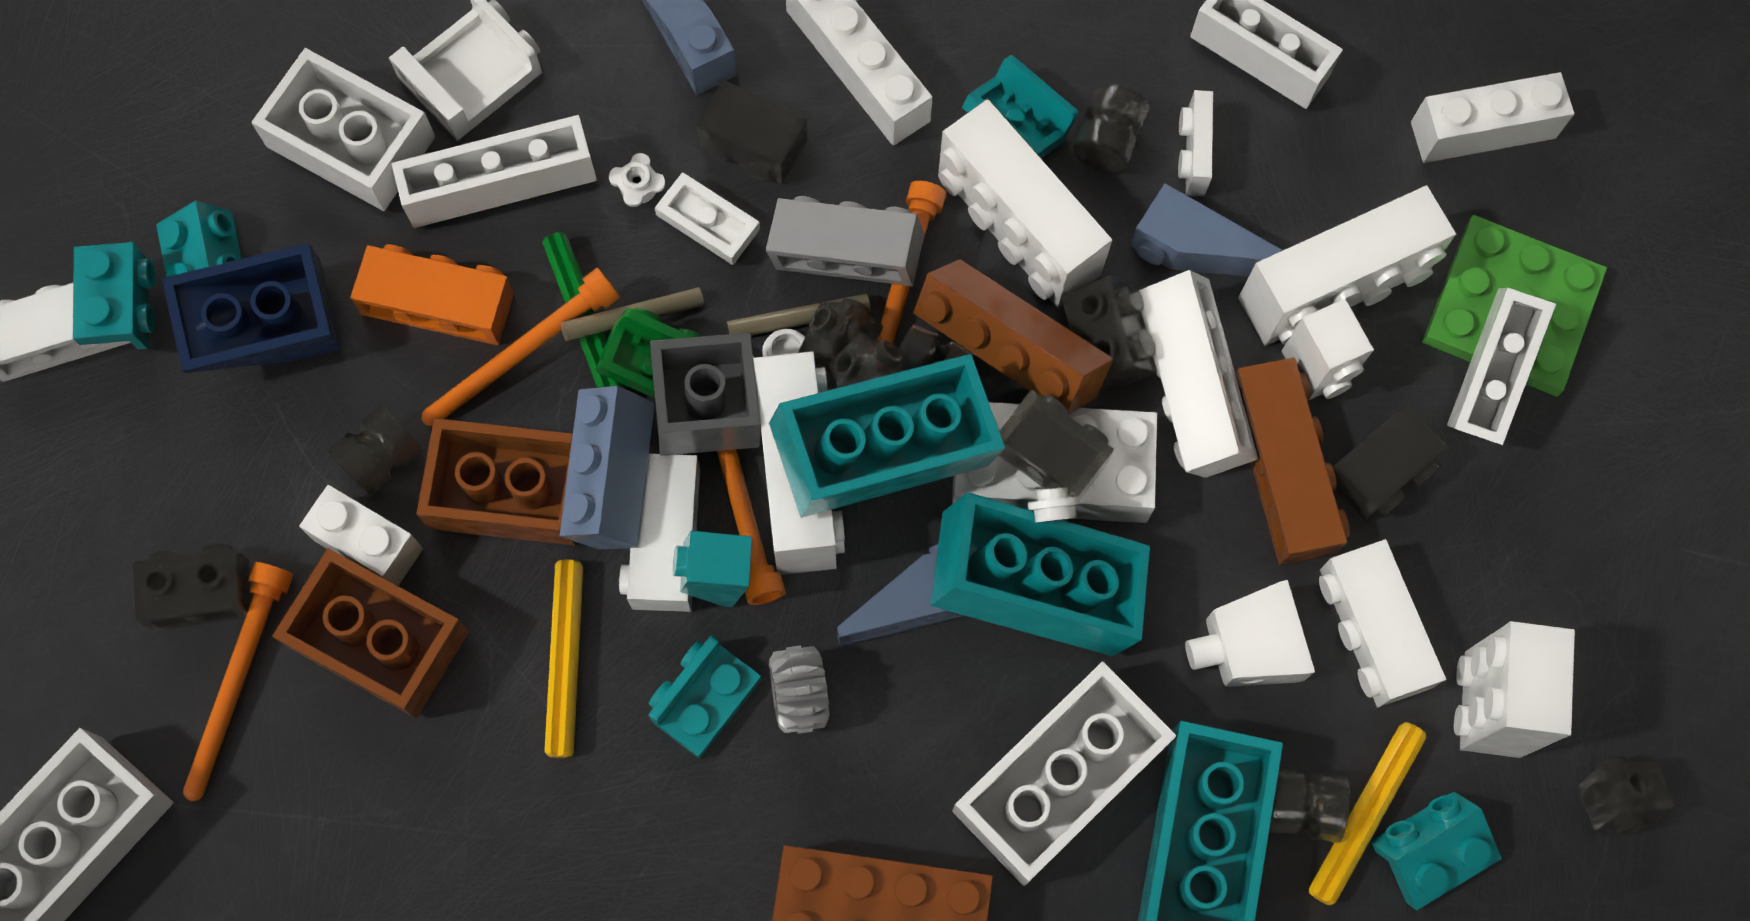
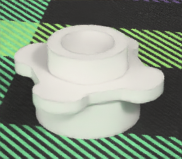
(637, 193)

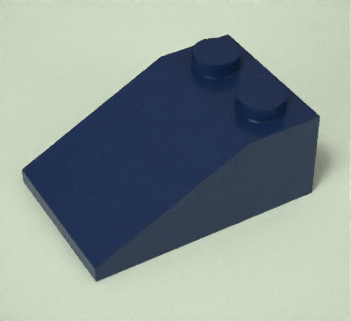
(252, 311)

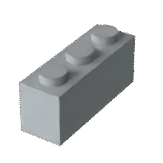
(845, 240)

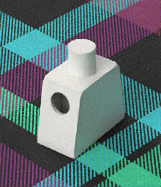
(1255, 640)

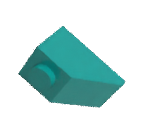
(713, 566)

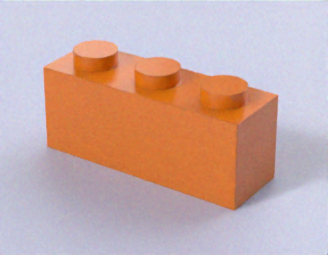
(433, 293)

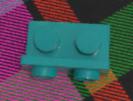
(703, 696)

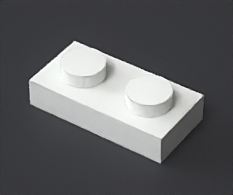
(1196, 160)
(707, 218)

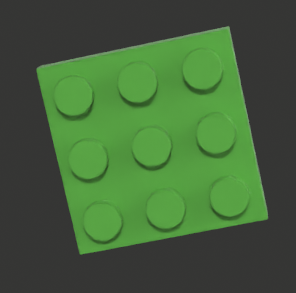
(1503, 258)

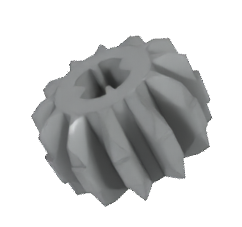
(799, 689)

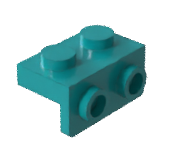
(1028, 105)
(197, 238)
(112, 295)
(1437, 848)

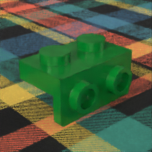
(629, 350)

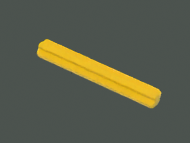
(564, 659)
(1368, 813)

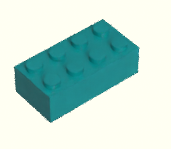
(885, 435)
(1040, 575)
(1211, 826)

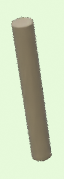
(782, 319)
(605, 320)

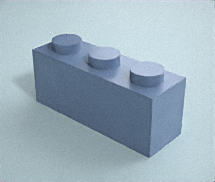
(607, 468)

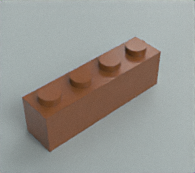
(1012, 335)
(1290, 466)

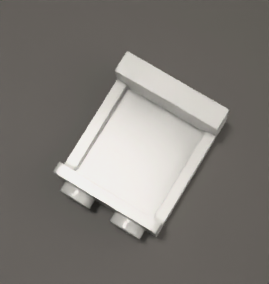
(470, 67)

